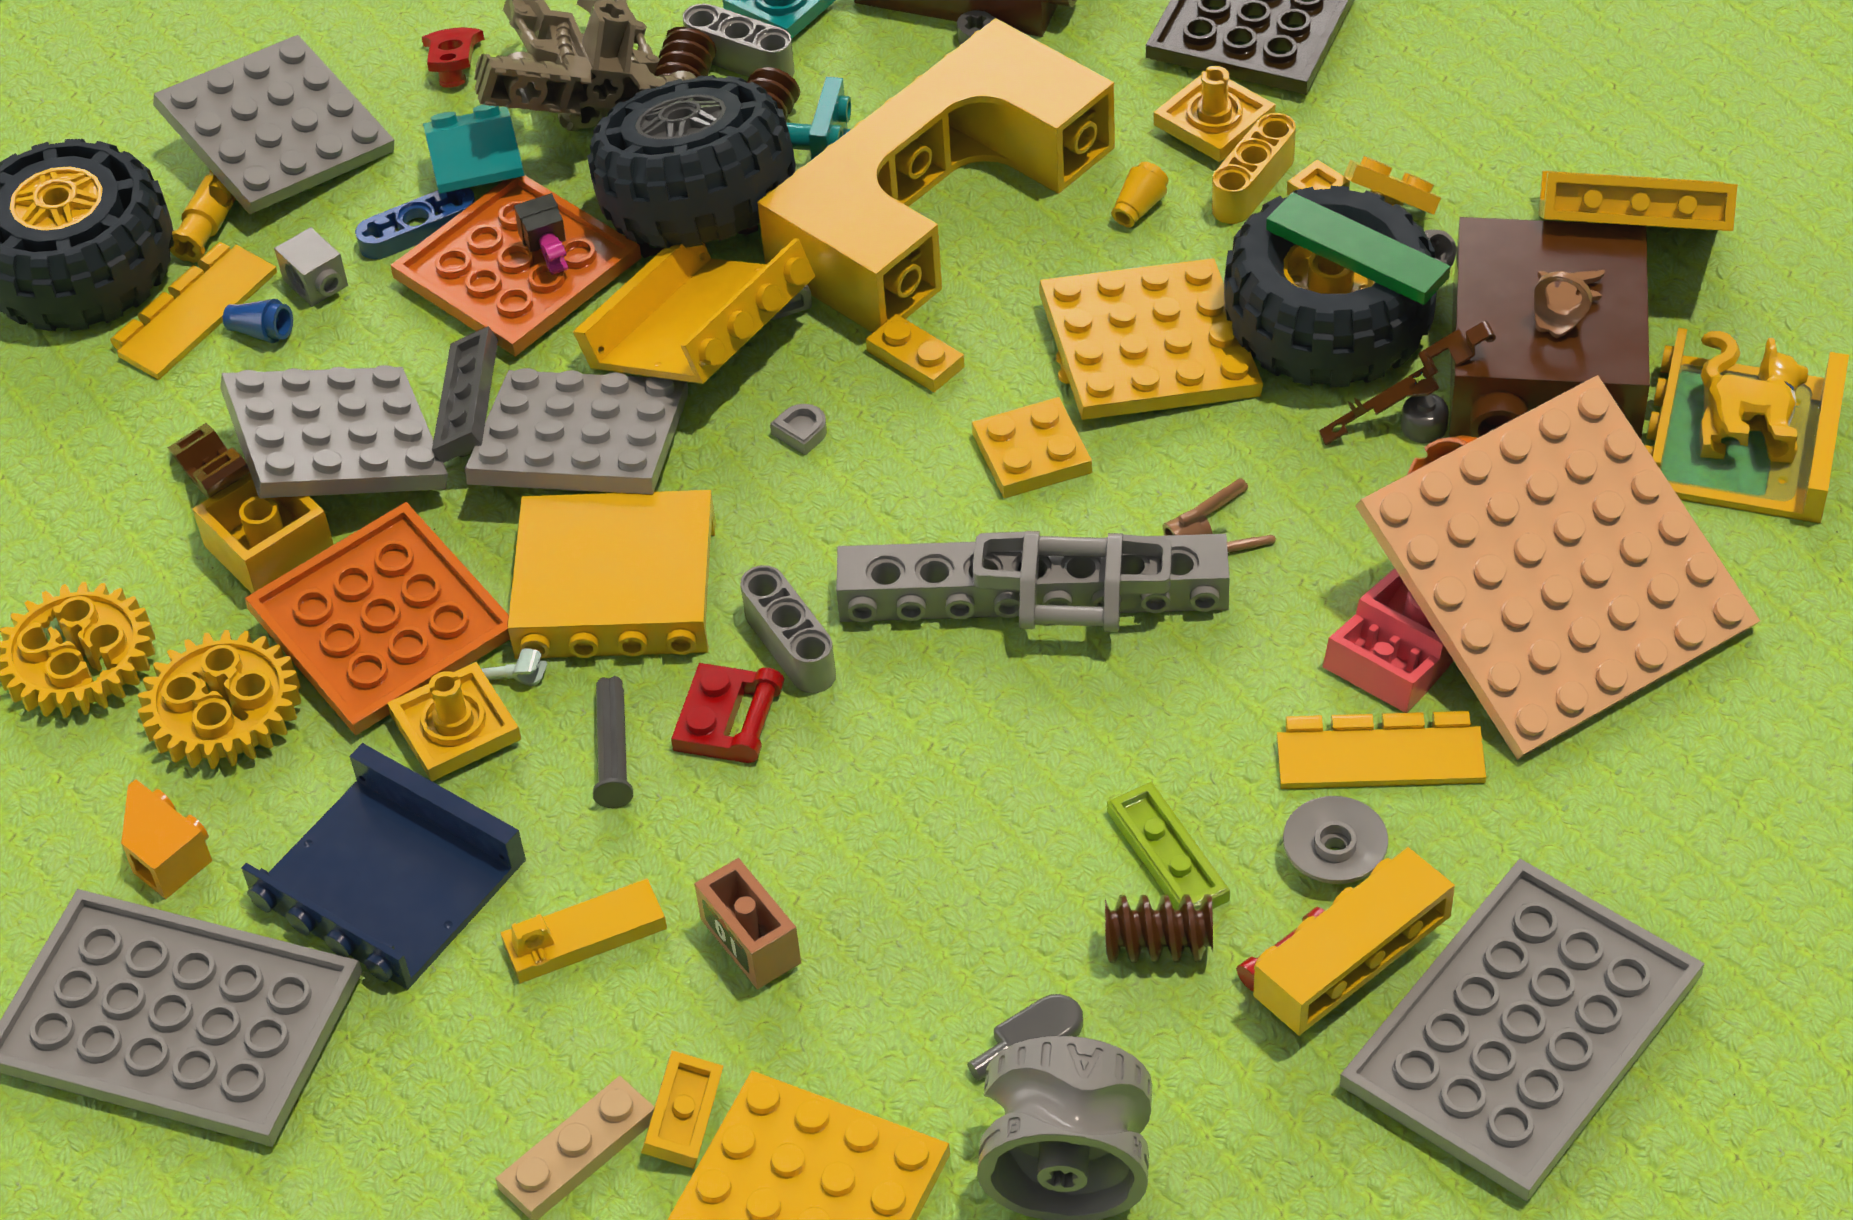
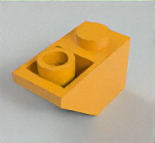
(160, 842)

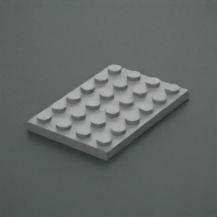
(174, 1016)
(1522, 1028)

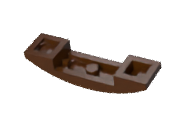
(208, 460)

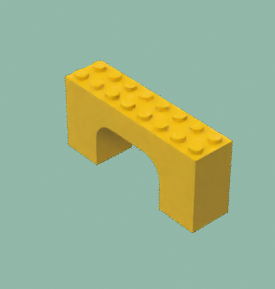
(984, 101)

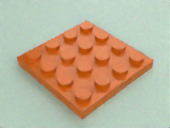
(489, 278)
(379, 616)

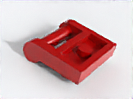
(712, 709)

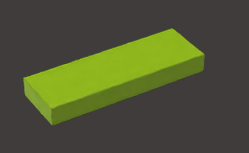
(1166, 847)

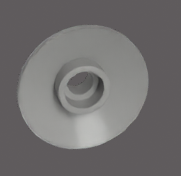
(1335, 824)

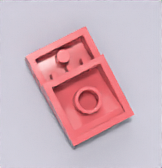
(1388, 646)

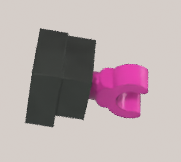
(543, 228)

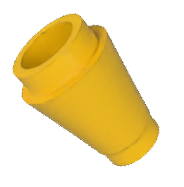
(1140, 192)

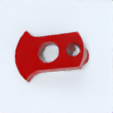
(451, 53)

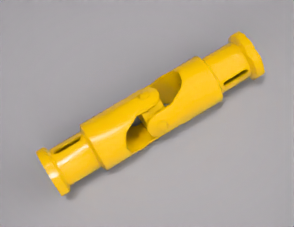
(201, 219)

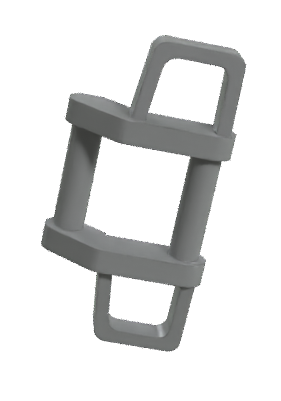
(1115, 582)

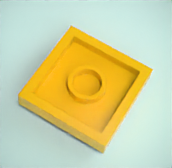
(1031, 447)

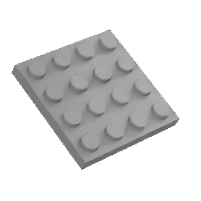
(273, 123)
(332, 431)
(578, 432)

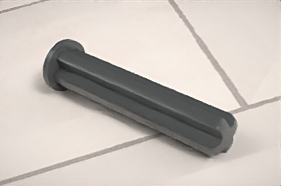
(612, 784)

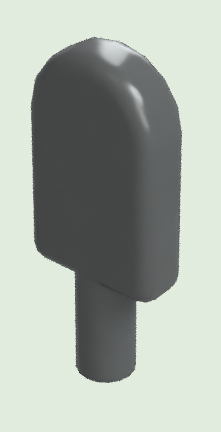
(1046, 1017)

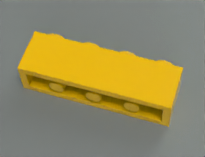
(1352, 940)

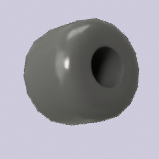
(1424, 418)

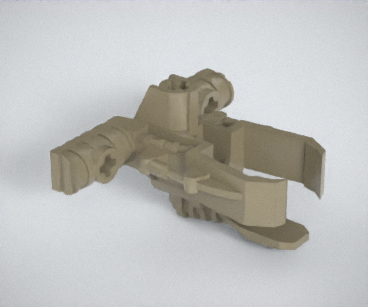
(571, 70)

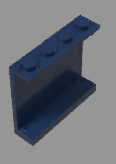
(390, 870)

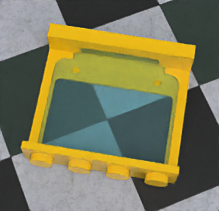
(1746, 474)

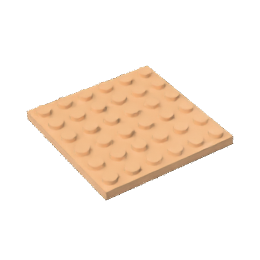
(1557, 565)

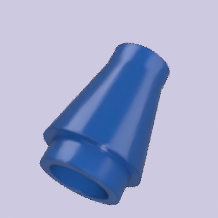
(263, 319)

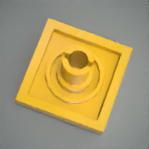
(1212, 113)
(1409, 190)
(454, 720)

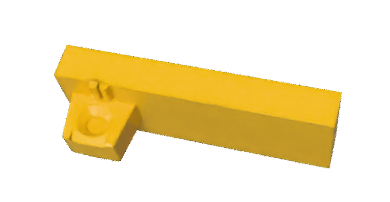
(583, 930)

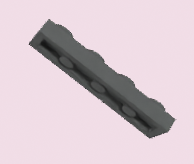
(465, 395)

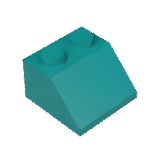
(473, 148)

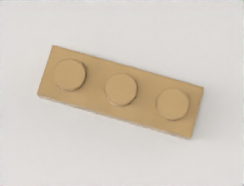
(576, 1149)

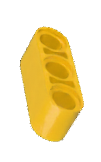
(1253, 168)

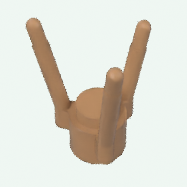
(1195, 521)

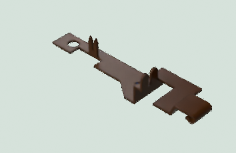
(1461, 351)

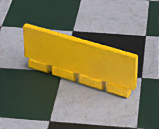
(198, 308)
(1389, 756)

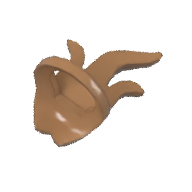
(1559, 308)

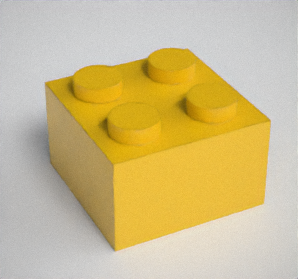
(261, 535)

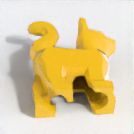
(1743, 404)

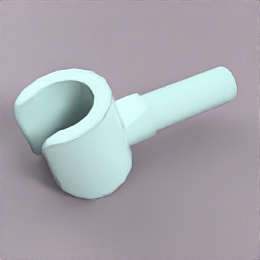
(527, 670)

